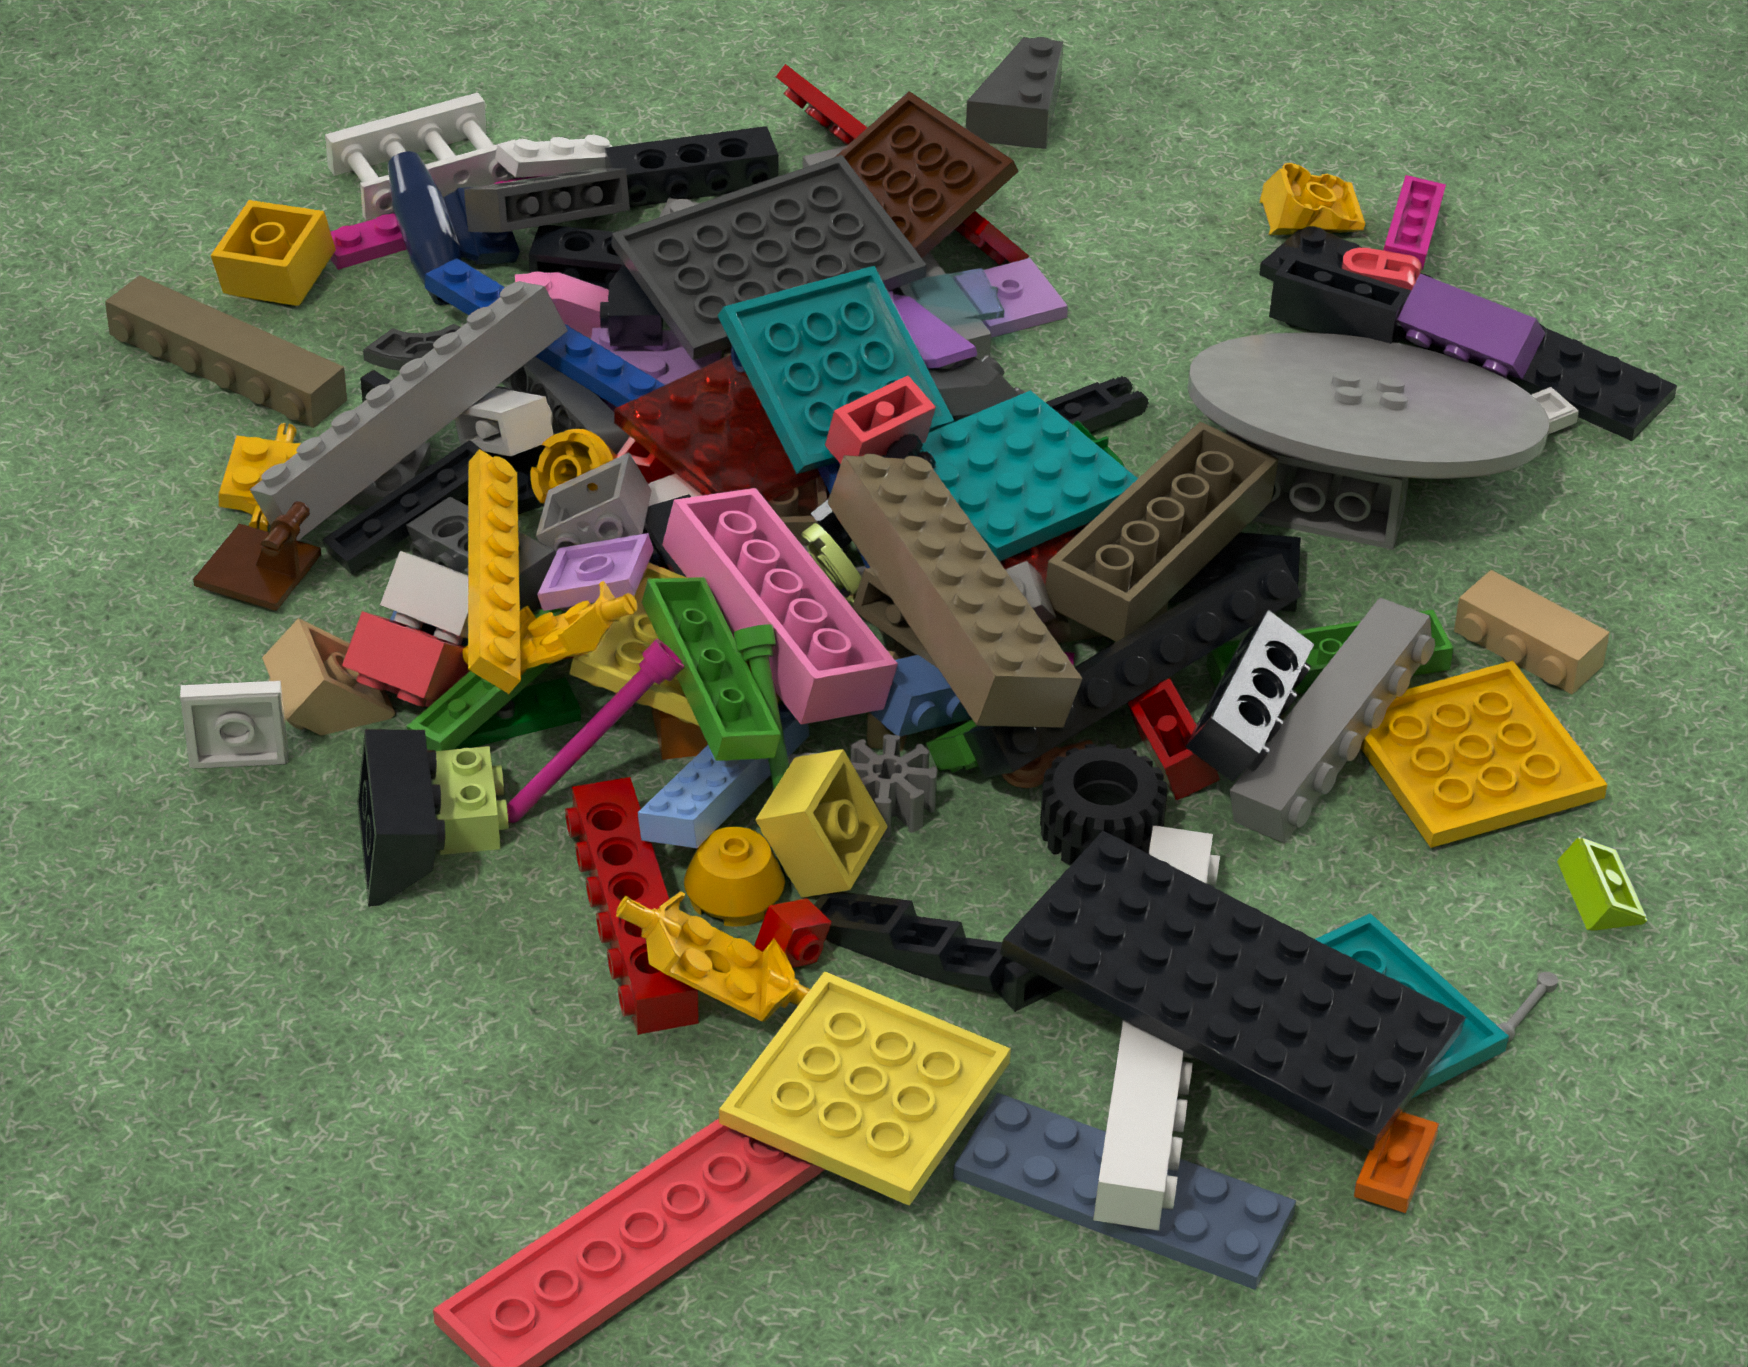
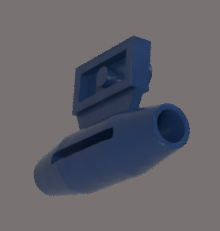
(437, 225)

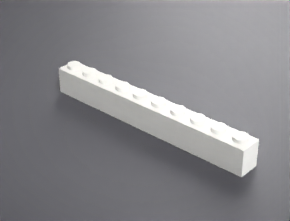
(1146, 1086)

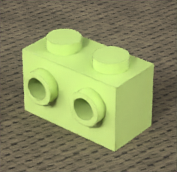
(469, 800)

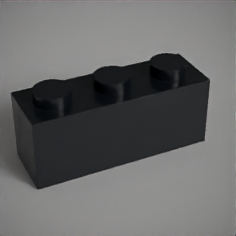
(1336, 301)

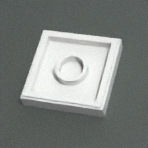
(234, 724)

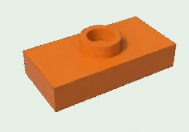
(1397, 1163)

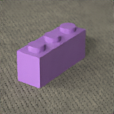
(1470, 327)

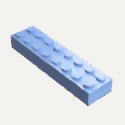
(709, 792)

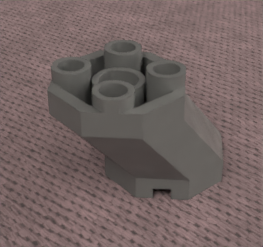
(973, 386)

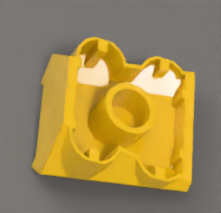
(1301, 200)

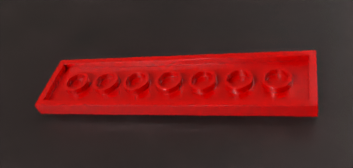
(847, 128)

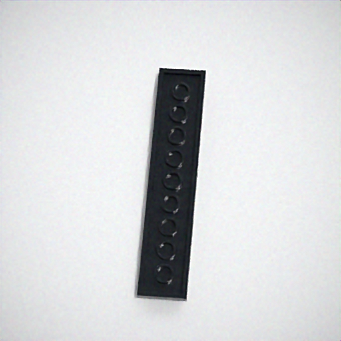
(1596, 384)

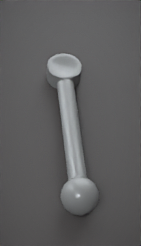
(1545, 983)

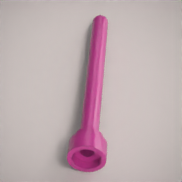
(657, 665)

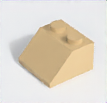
(317, 687)

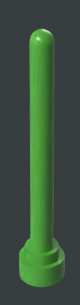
(756, 646)

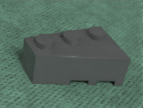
(1019, 96)

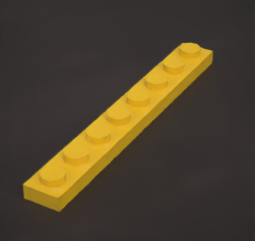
(493, 571)

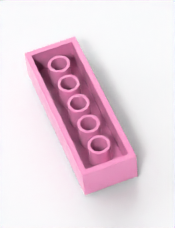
(762, 575)

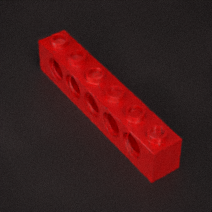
(622, 866)

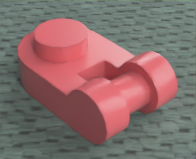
(1384, 266)

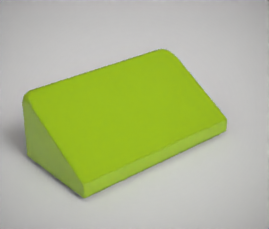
(1600, 886)

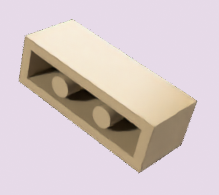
(1531, 631)

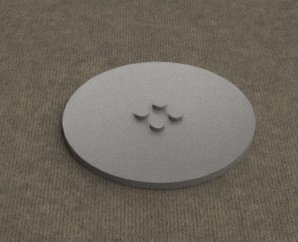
(1368, 405)

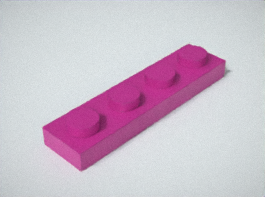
(1415, 217)

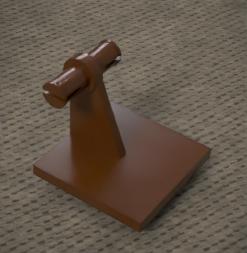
(259, 563)

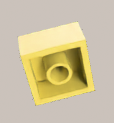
(821, 823)

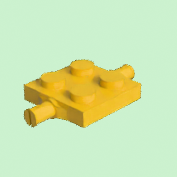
(245, 467)

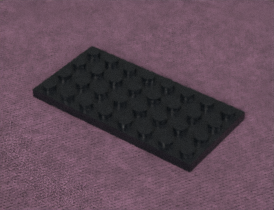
(1235, 988)

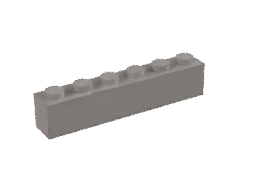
(1333, 719)

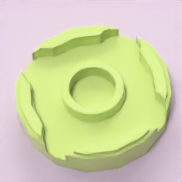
(832, 560)

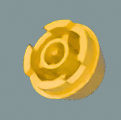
(566, 457)
(734, 876)

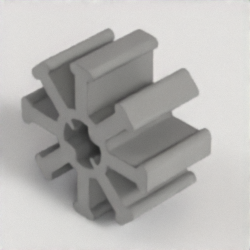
(897, 783)

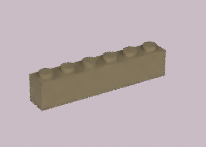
(226, 351)

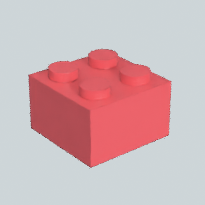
(404, 660)

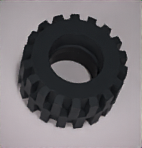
(1098, 793)

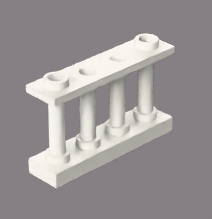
(418, 131)

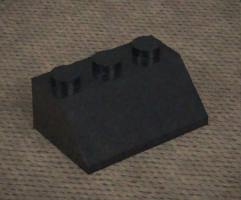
(398, 811)

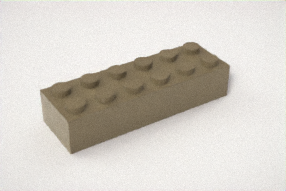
(1160, 532)

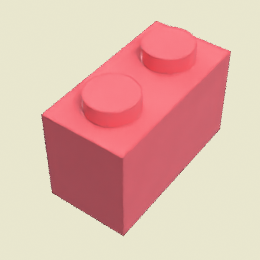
(879, 420)

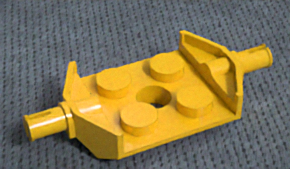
(570, 633)
(715, 961)

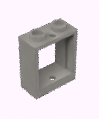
(584, 516)

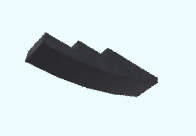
(919, 945)

